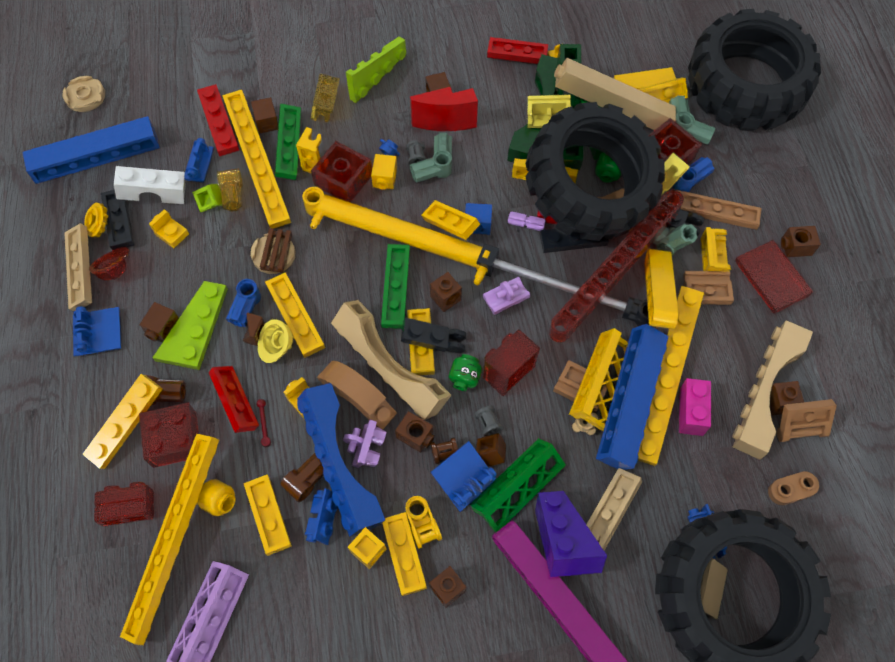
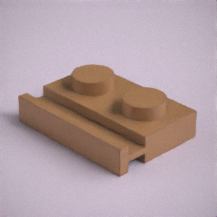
(714, 284)
(570, 381)

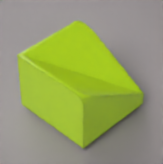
(208, 197)

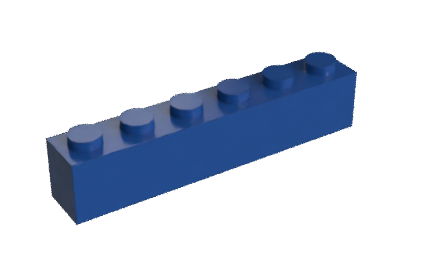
(90, 150)
(632, 398)

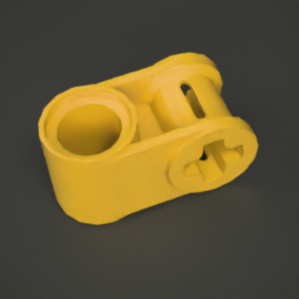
(424, 525)

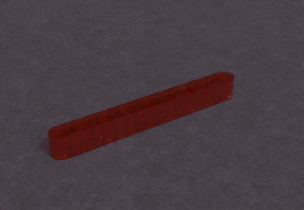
(613, 273)

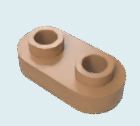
(795, 488)

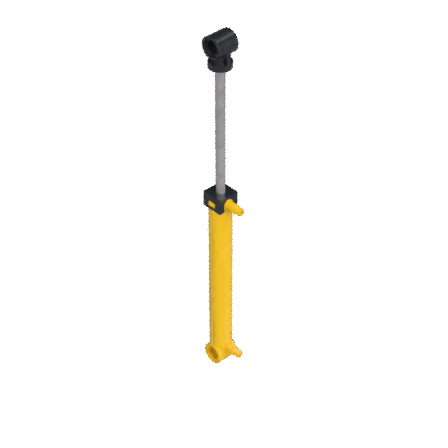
(479, 257)

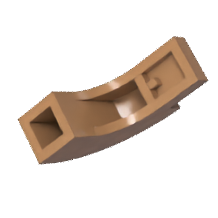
(358, 392)

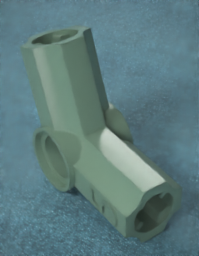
(686, 120)
(439, 165)
(675, 238)

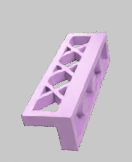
(212, 617)

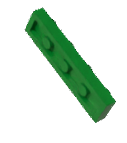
(287, 138)
(395, 286)

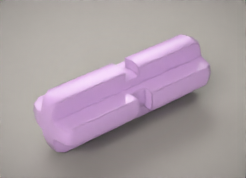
(531, 222)

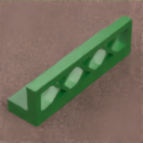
(516, 479)

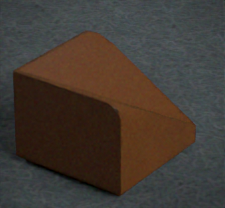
(255, 325)
(491, 449)

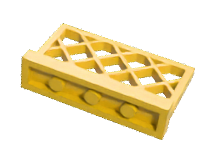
(594, 378)

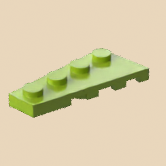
(372, 71)
(192, 332)

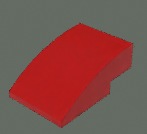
(444, 110)

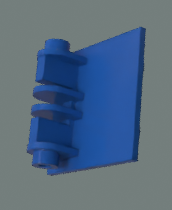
(96, 331)
(464, 476)

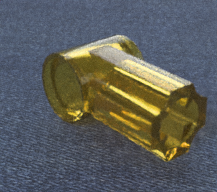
(230, 186)

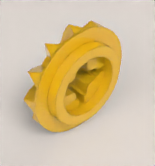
(96, 220)

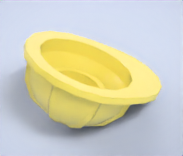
(274, 341)

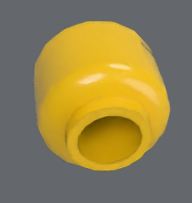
(216, 497)

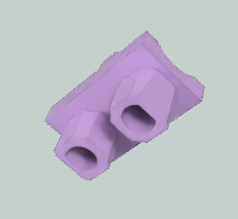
(506, 295)
(369, 435)

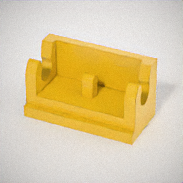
(308, 150)
(714, 250)

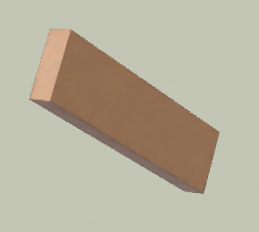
(722, 210)

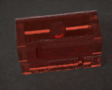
(124, 505)

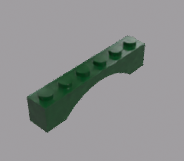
(545, 82)
(573, 155)

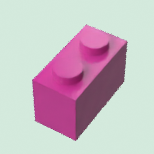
(695, 407)

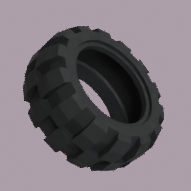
(763, 38)
(623, 142)
(793, 564)

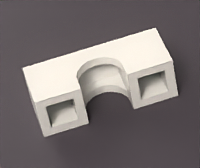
(131, 182)

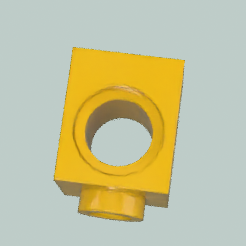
(384, 171)
(367, 548)

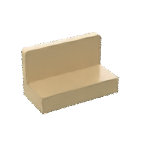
(712, 588)

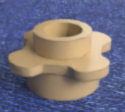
(588, 428)

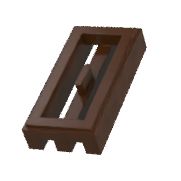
(267, 249)

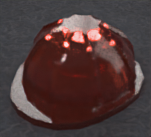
(111, 264)

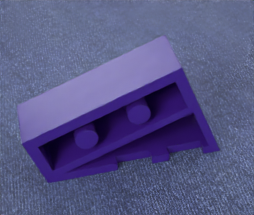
(566, 537)

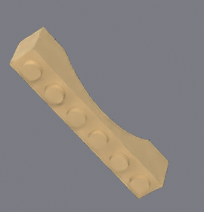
(358, 327)
(757, 429)

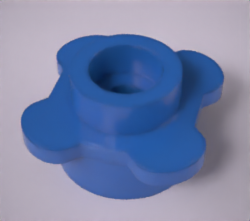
(389, 148)

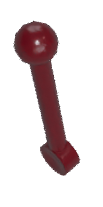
(265, 441)

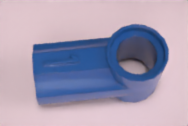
(697, 172)
(243, 303)

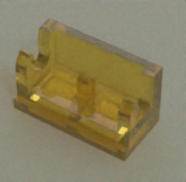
(324, 97)

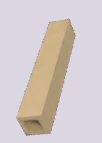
(605, 90)

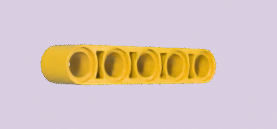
(660, 289)

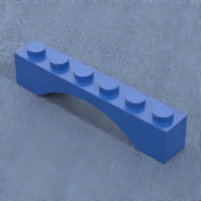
(355, 503)

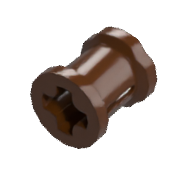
(436, 448)

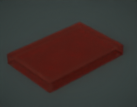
(773, 276)

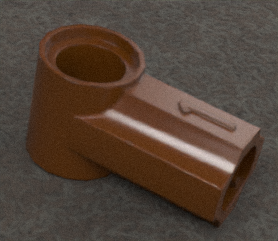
(172, 390)
(301, 481)

